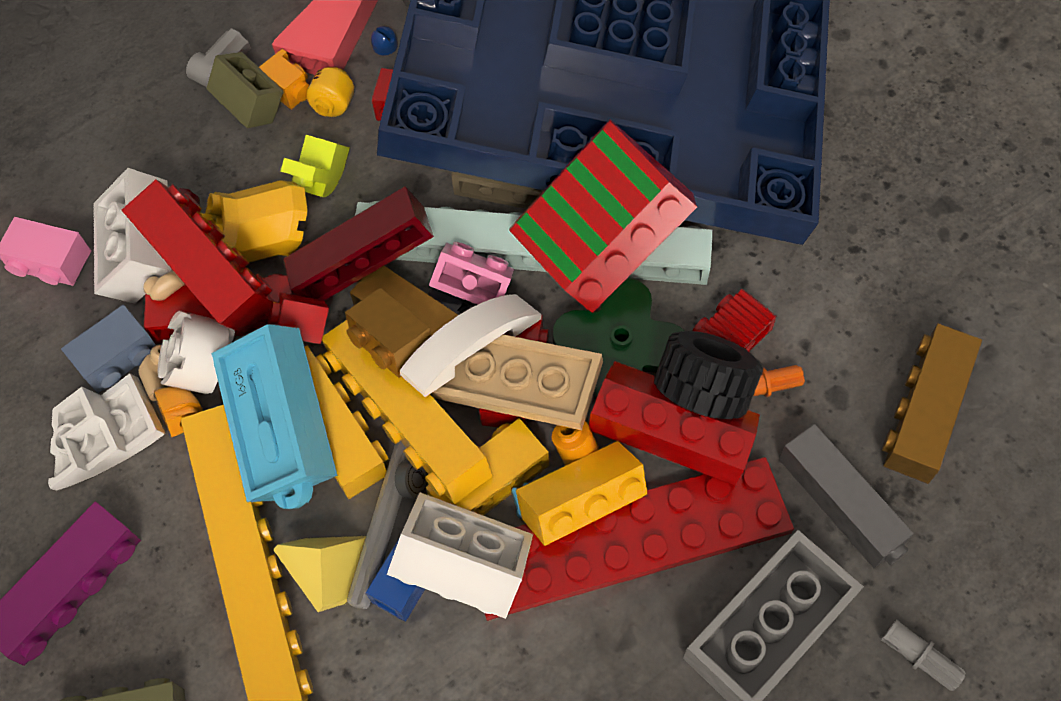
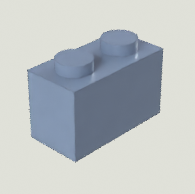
(109, 349)

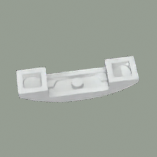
(463, 336)

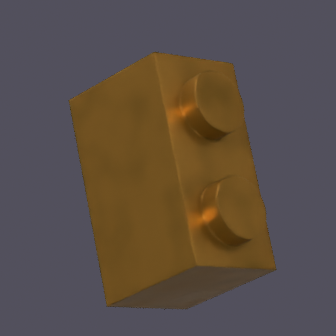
(386, 330)

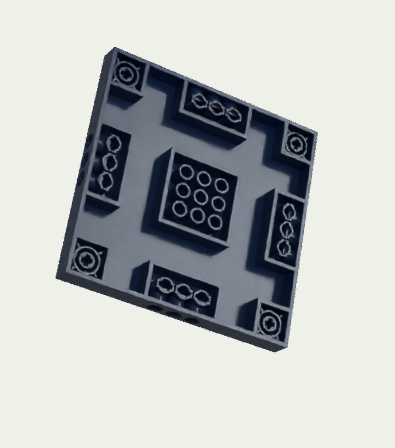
(704, 86)

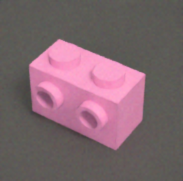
(43, 252)
(470, 275)

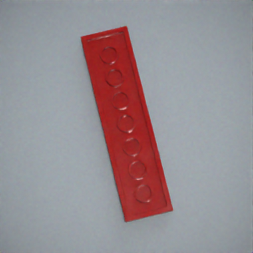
(655, 534)

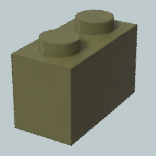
(244, 89)

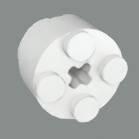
(187, 357)

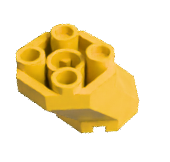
(260, 218)

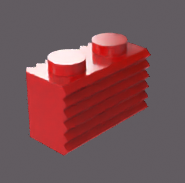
(739, 320)

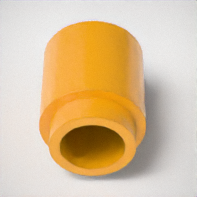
(574, 443)

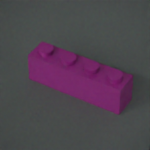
(61, 582)

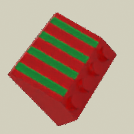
(603, 216)

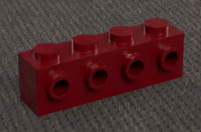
(358, 246)

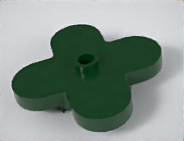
(618, 331)

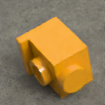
(288, 77)

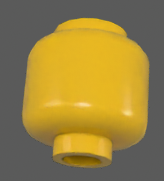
(330, 91)

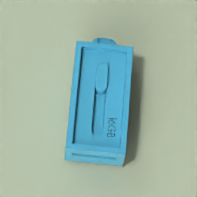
(274, 416)

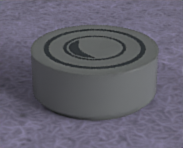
(410, 481)

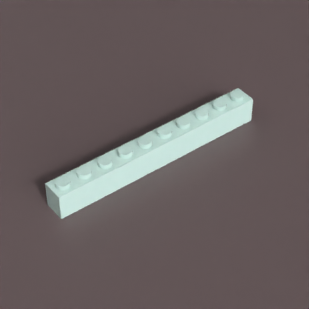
(678, 259)

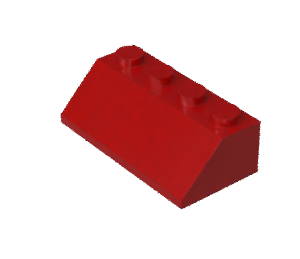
(642, 417)

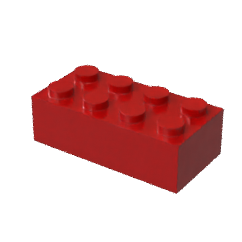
(200, 255)

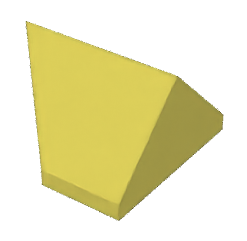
(322, 567)

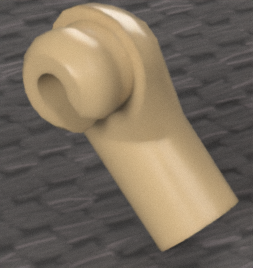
(162, 287)
(149, 373)

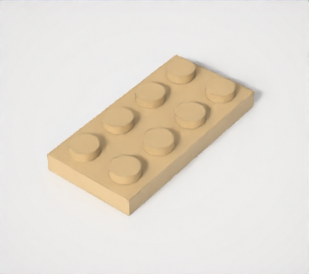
(527, 381)

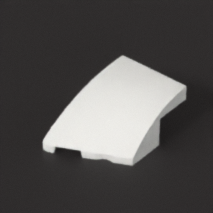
(100, 430)

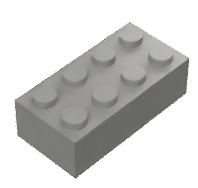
(772, 621)

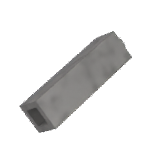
(846, 497)

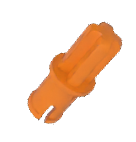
(779, 380)

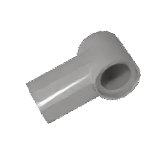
(201, 64)

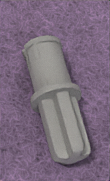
(924, 655)

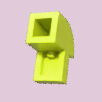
(318, 167)

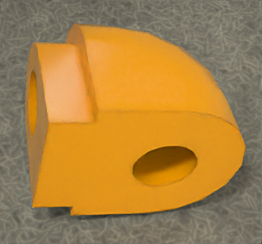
(176, 404)

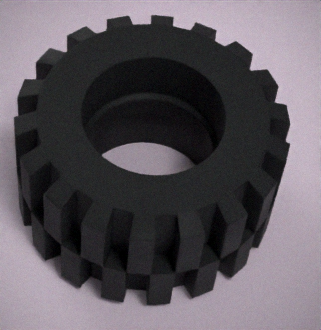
(708, 374)

